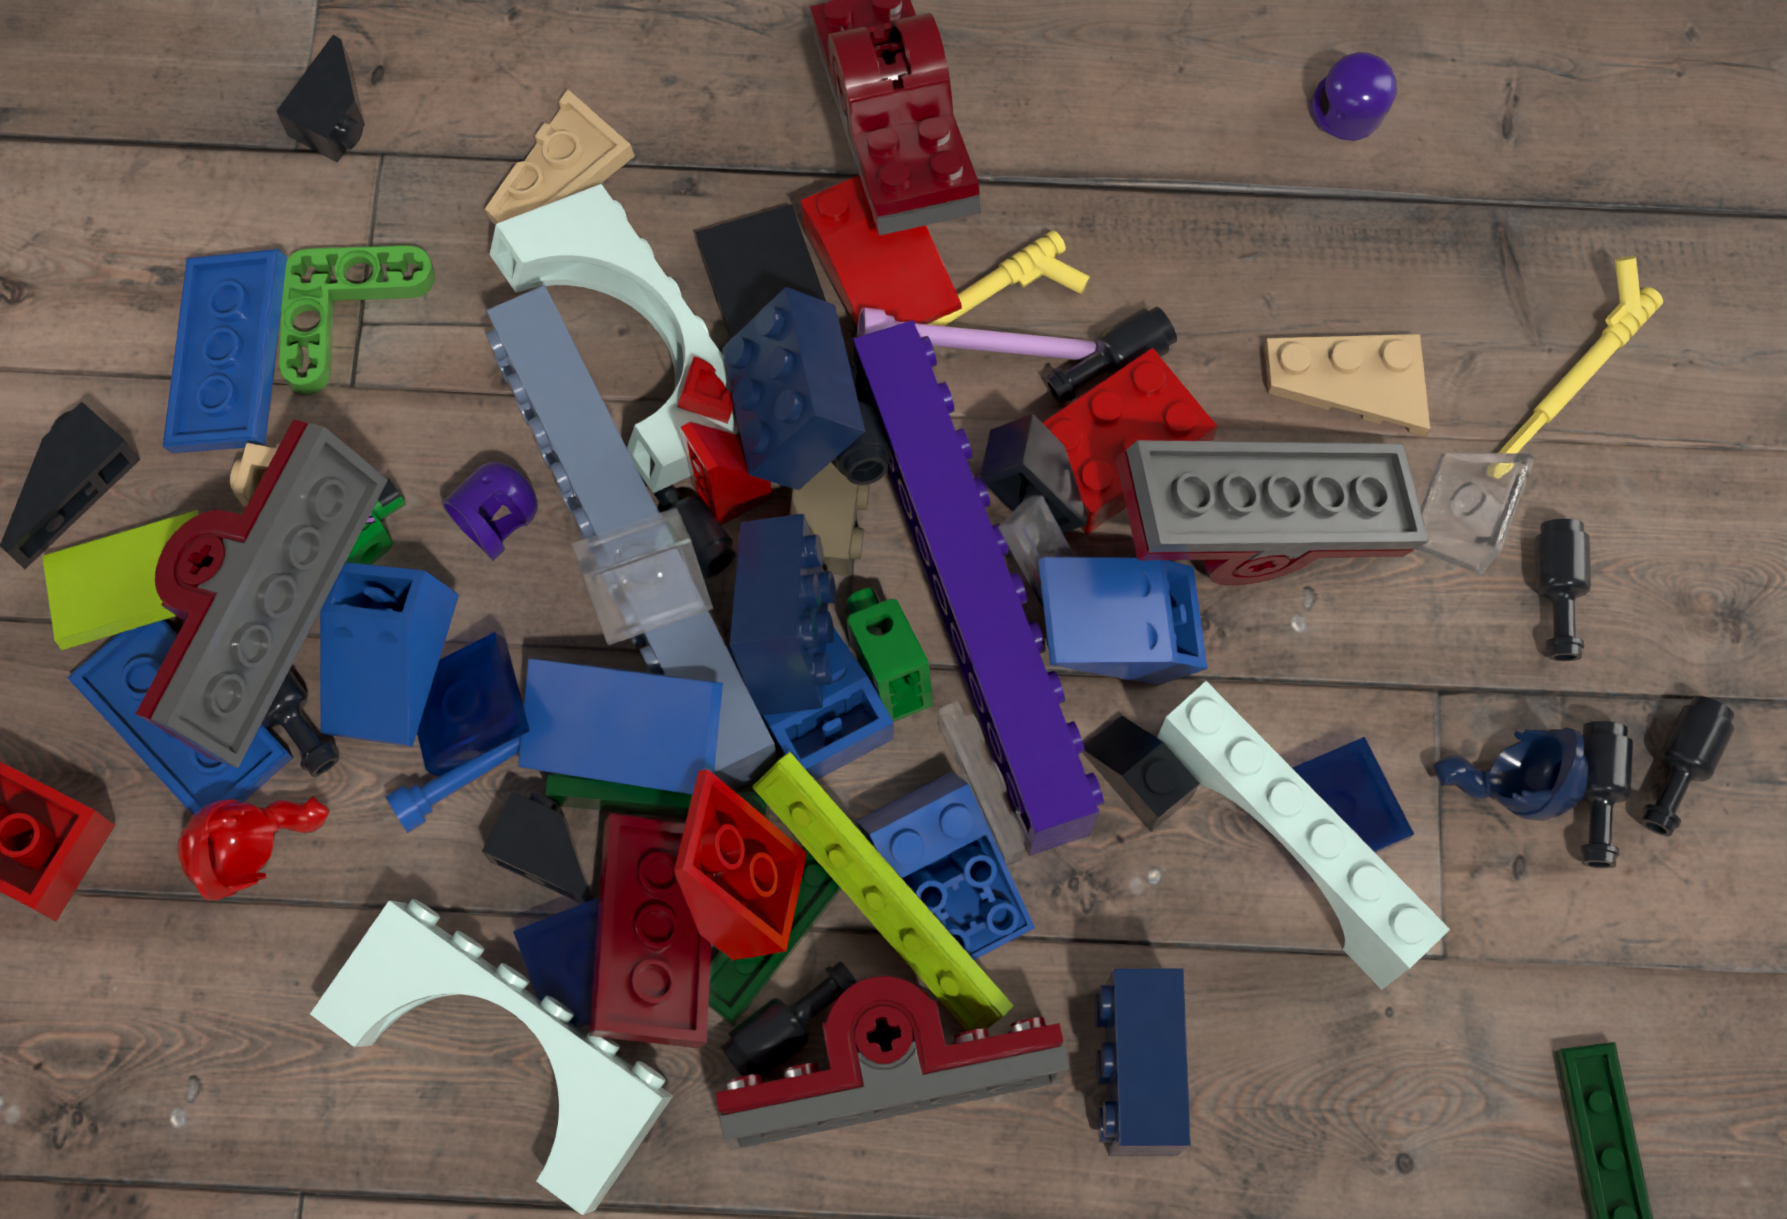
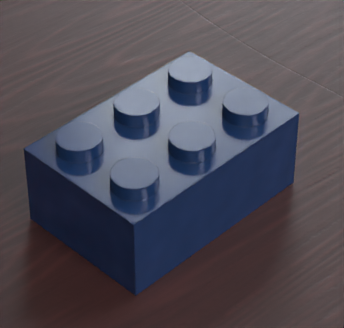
(792, 389)
(782, 614)
(1143, 1062)

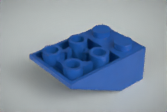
(1123, 617)
(381, 651)
(842, 730)
(951, 862)

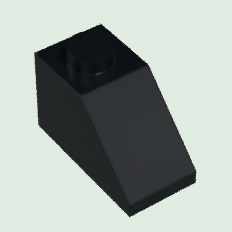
(325, 104)
(1029, 462)
(1141, 771)
(538, 846)

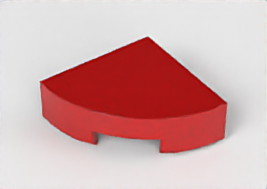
(705, 392)

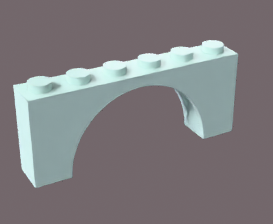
(594, 247)
(1380, 915)
(602, 1098)

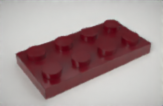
(648, 950)

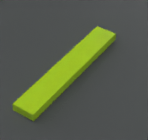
(882, 895)

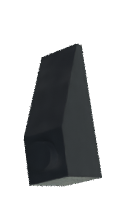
(68, 476)

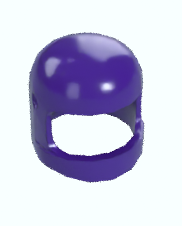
(1359, 96)
(482, 495)

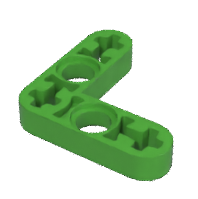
(321, 294)

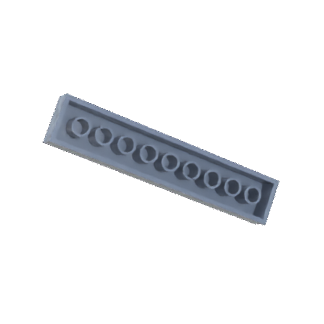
(607, 493)

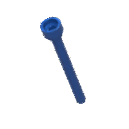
(415, 803)

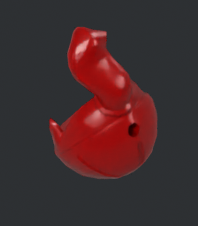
(234, 839)

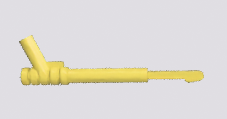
(1024, 268)
(1622, 323)

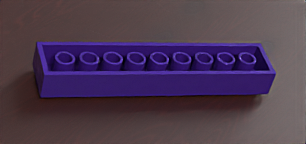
(975, 590)

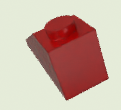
(721, 472)

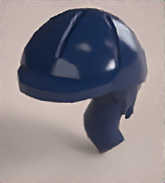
(1531, 778)

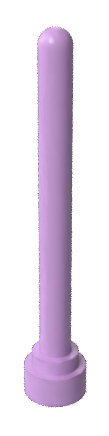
(963, 338)

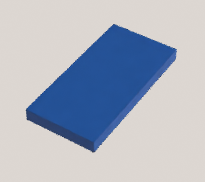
(225, 351)
(115, 686)
(619, 725)

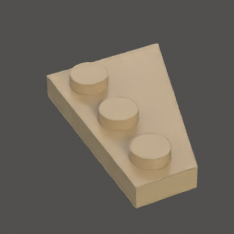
(569, 157)
(1358, 374)

